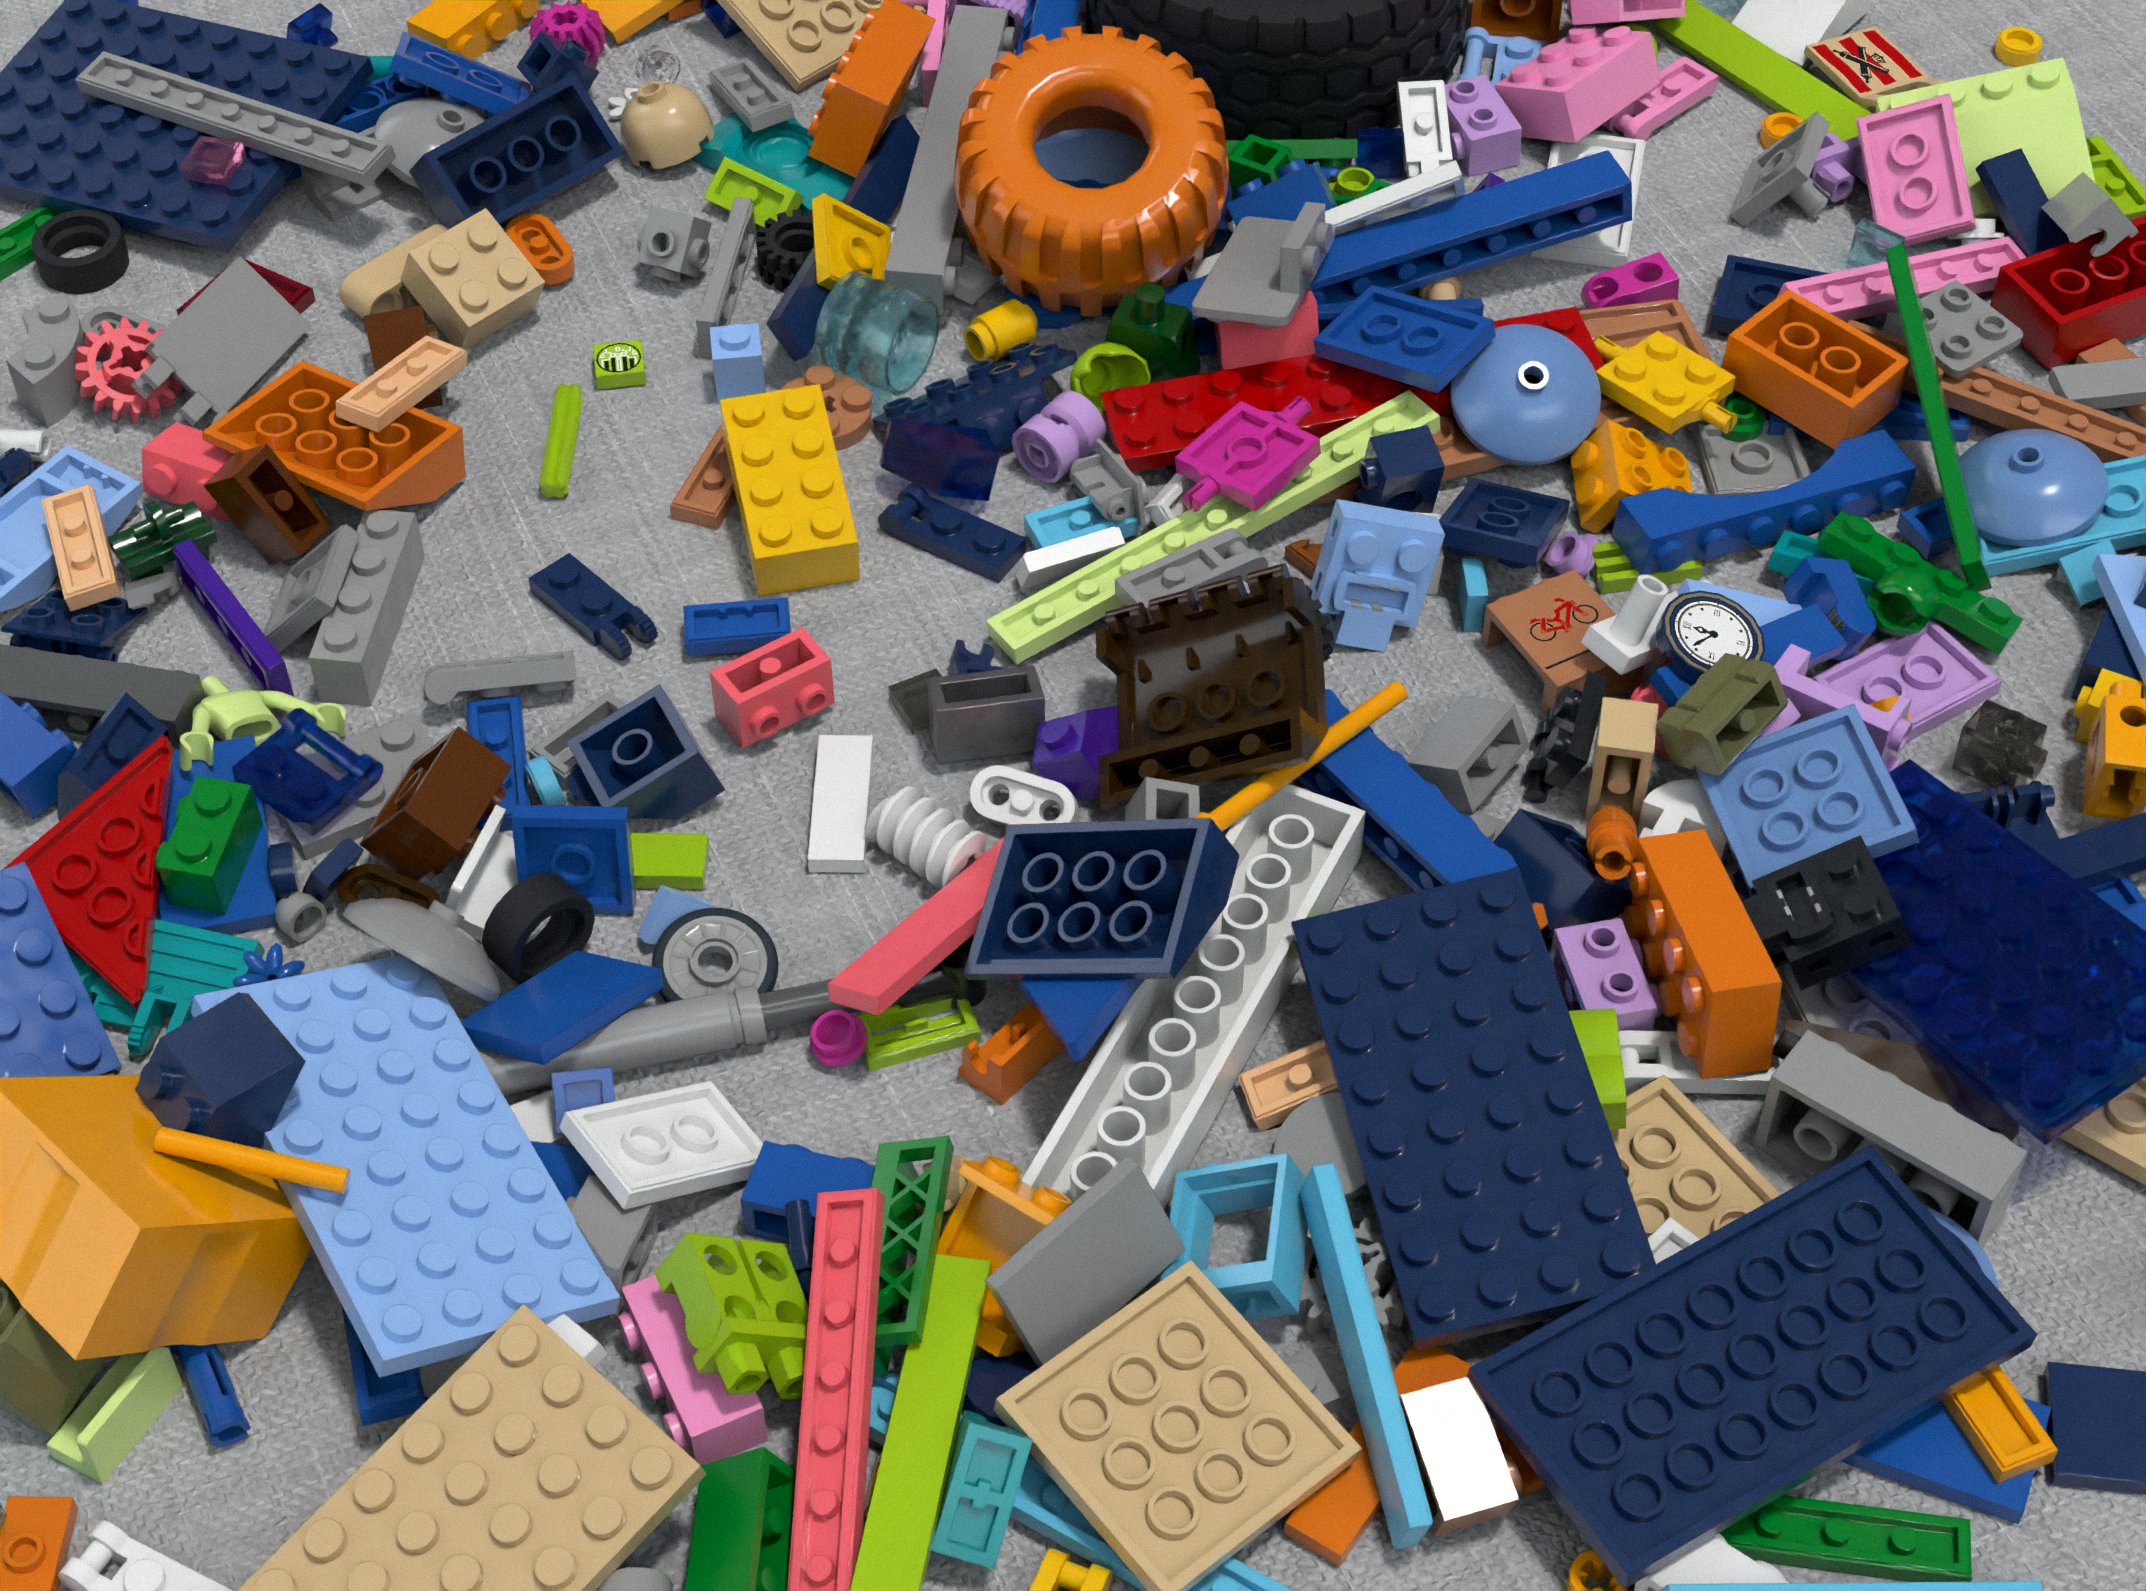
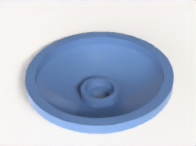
(1520, 419)
(2033, 487)

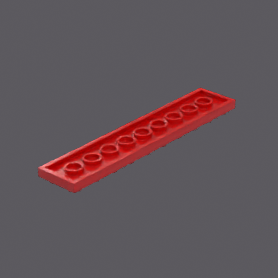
(1162, 418)

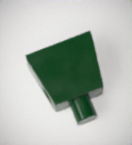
(1157, 333)

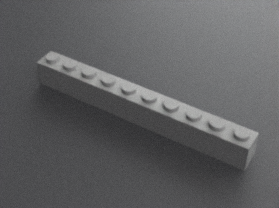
(930, 223)

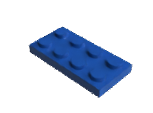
(44, 1007)

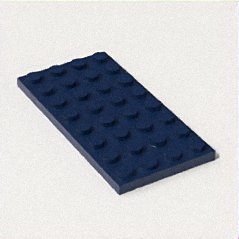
(1470, 1108)
(1748, 1363)

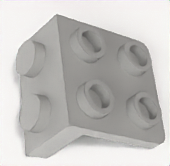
(1962, 329)

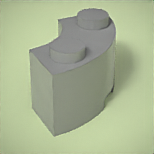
(46, 362)

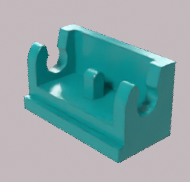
(980, 1490)

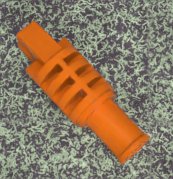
(1611, 841)

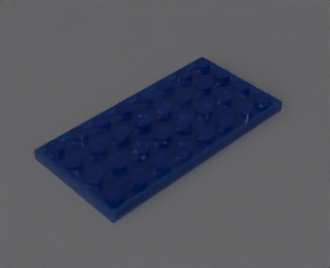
(2009, 965)

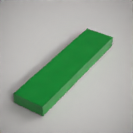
(1856, 1540)

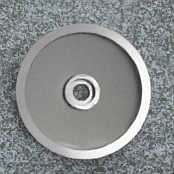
(420, 127)
(429, 939)

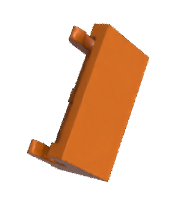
(1010, 1055)

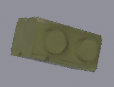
(1722, 714)

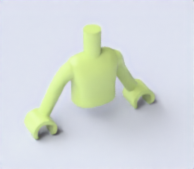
(245, 714)

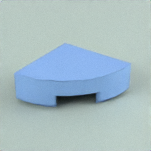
(665, 909)

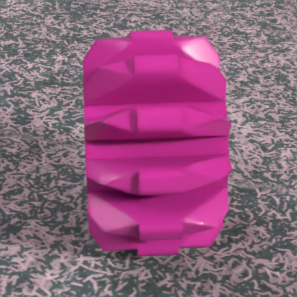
(572, 22)

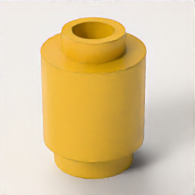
(999, 330)

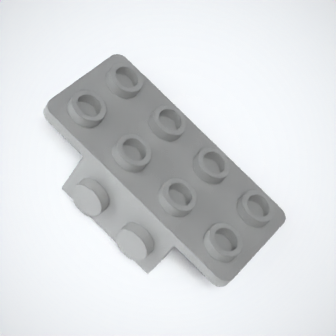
(1266, 269)

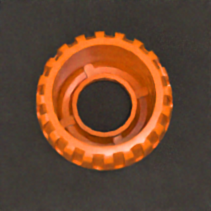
(1090, 242)

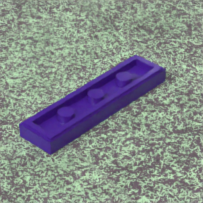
(231, 619)

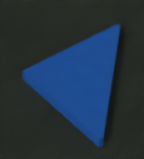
(1079, 1008)

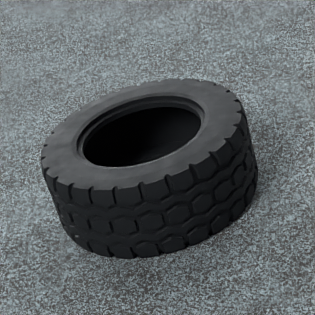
(1299, 62)

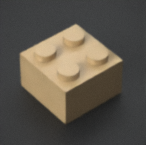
(472, 280)

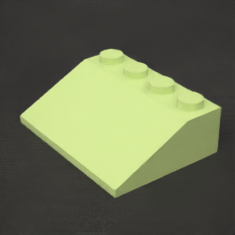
(2013, 110)

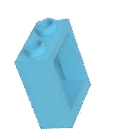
(1253, 1288)

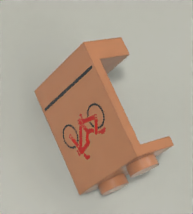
(1548, 631)

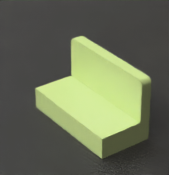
(117, 1413)

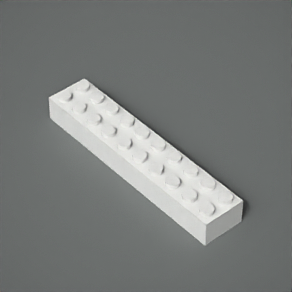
(1191, 1035)

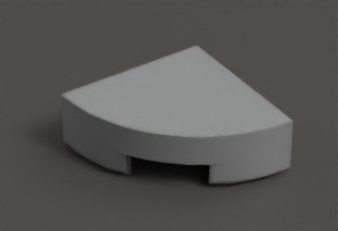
(144, 590)

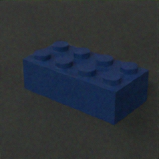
(519, 157)

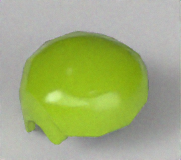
(1107, 368)

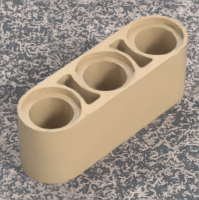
(378, 285)

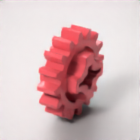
(123, 365)

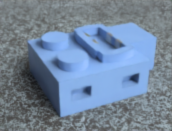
(1374, 571)

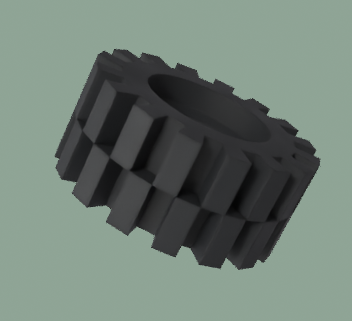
(779, 244)

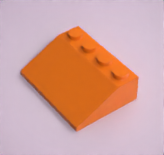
(296, 416)

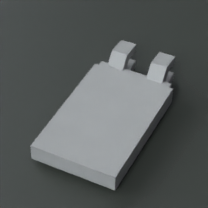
(222, 342)

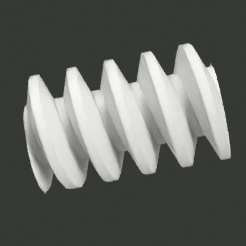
(924, 836)

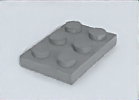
(394, 746)

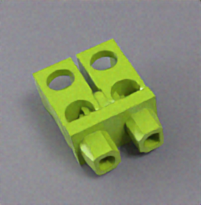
(740, 1314)

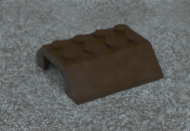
(1213, 684)

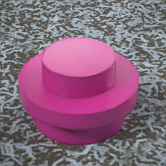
(838, 1038)

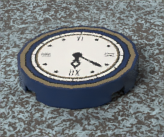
(1702, 628)

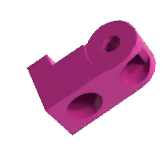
(1632, 283)

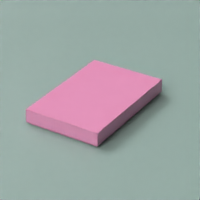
(1917, 170)

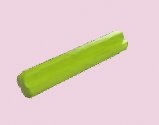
(561, 441)

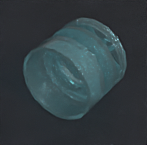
(877, 332)

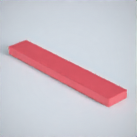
(917, 942)

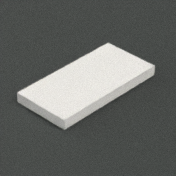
(1610, 245)

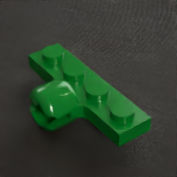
(1913, 590)

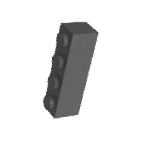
(78, 690)

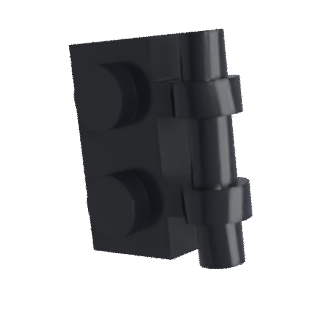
(1564, 737)

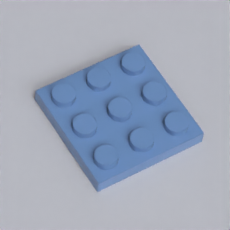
(1806, 794)

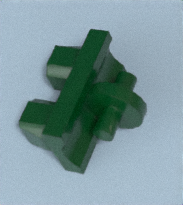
(151, 542)

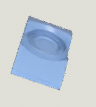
(25, 542)

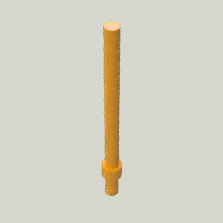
(1337, 735)

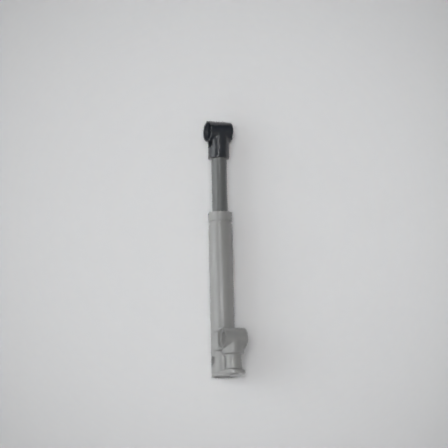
(715, 1024)

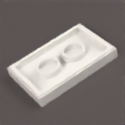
(664, 1143)

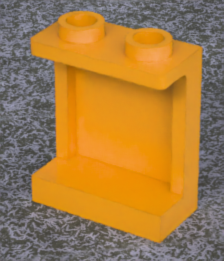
(992, 1224)

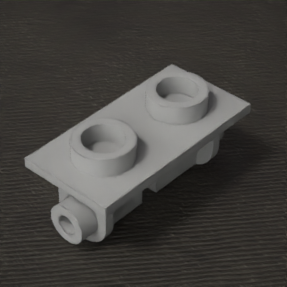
(1110, 485)

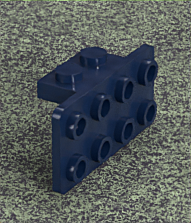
(990, 397)

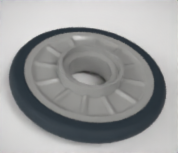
(710, 932)

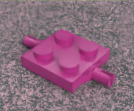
(1248, 455)

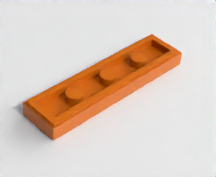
(1346, 1505)

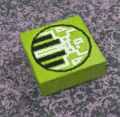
(619, 364)

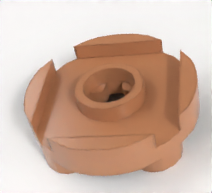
(845, 398)

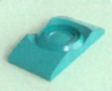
(776, 153)

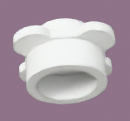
(1985, 231)

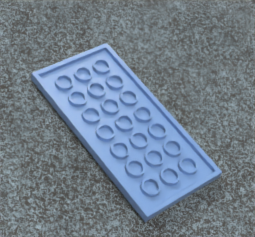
(444, 1194)

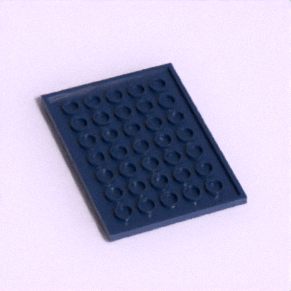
(108, 158)

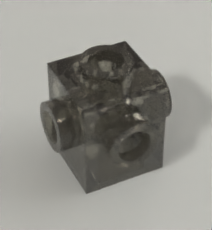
(2000, 747)

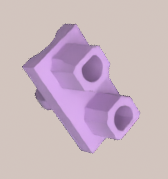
(1839, 166)

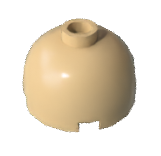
(664, 125)

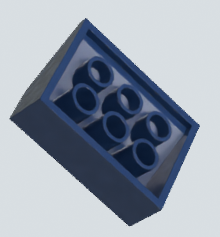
(1101, 899)

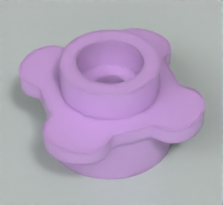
(1572, 553)

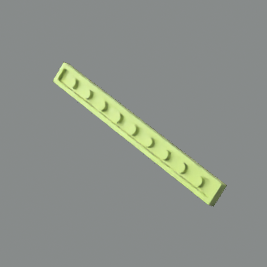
(1091, 590)

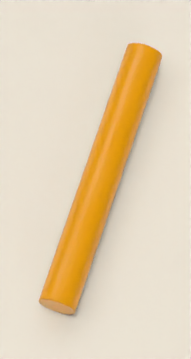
(251, 1160)

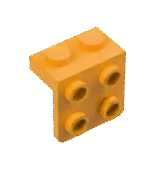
(1618, 465)

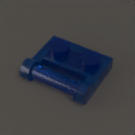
(299, 786)

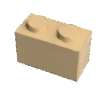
(1622, 756)

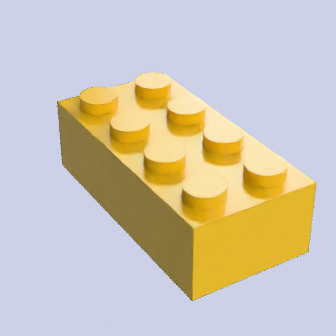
(790, 490)

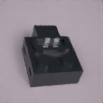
(1826, 914)

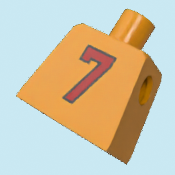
(2117, 742)

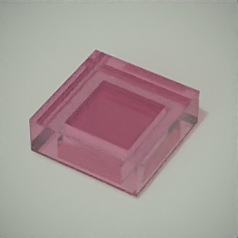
(212, 160)

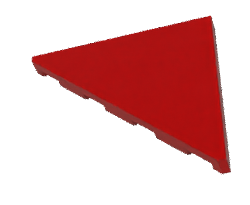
(102, 871)

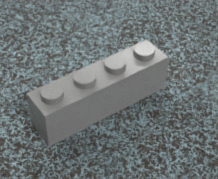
(369, 609)

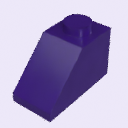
(1071, 747)

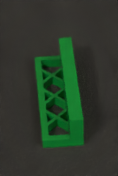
(902, 1187)

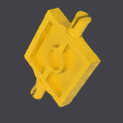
(1665, 383)

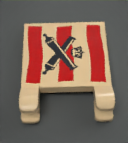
(1867, 66)

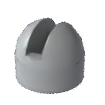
(307, 909)

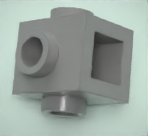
(673, 244)

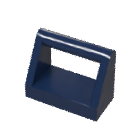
(110, 746)

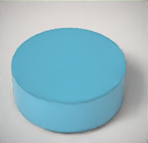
(544, 782)

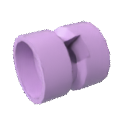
(1058, 436)

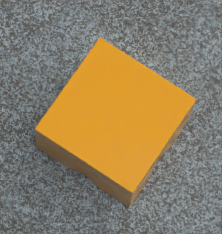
(127, 1241)

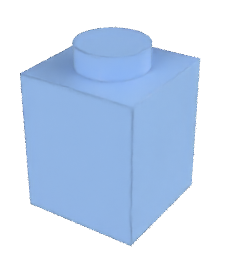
(737, 360)

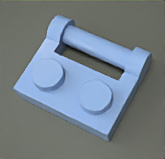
(1505, 50)

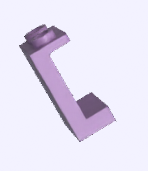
(1887, 729)

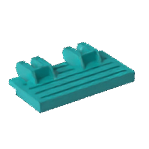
(182, 965)

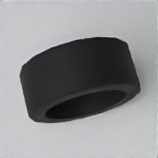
(76, 230)
(521, 913)

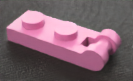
(1680, 88)

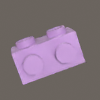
(1481, 127)
(1605, 971)

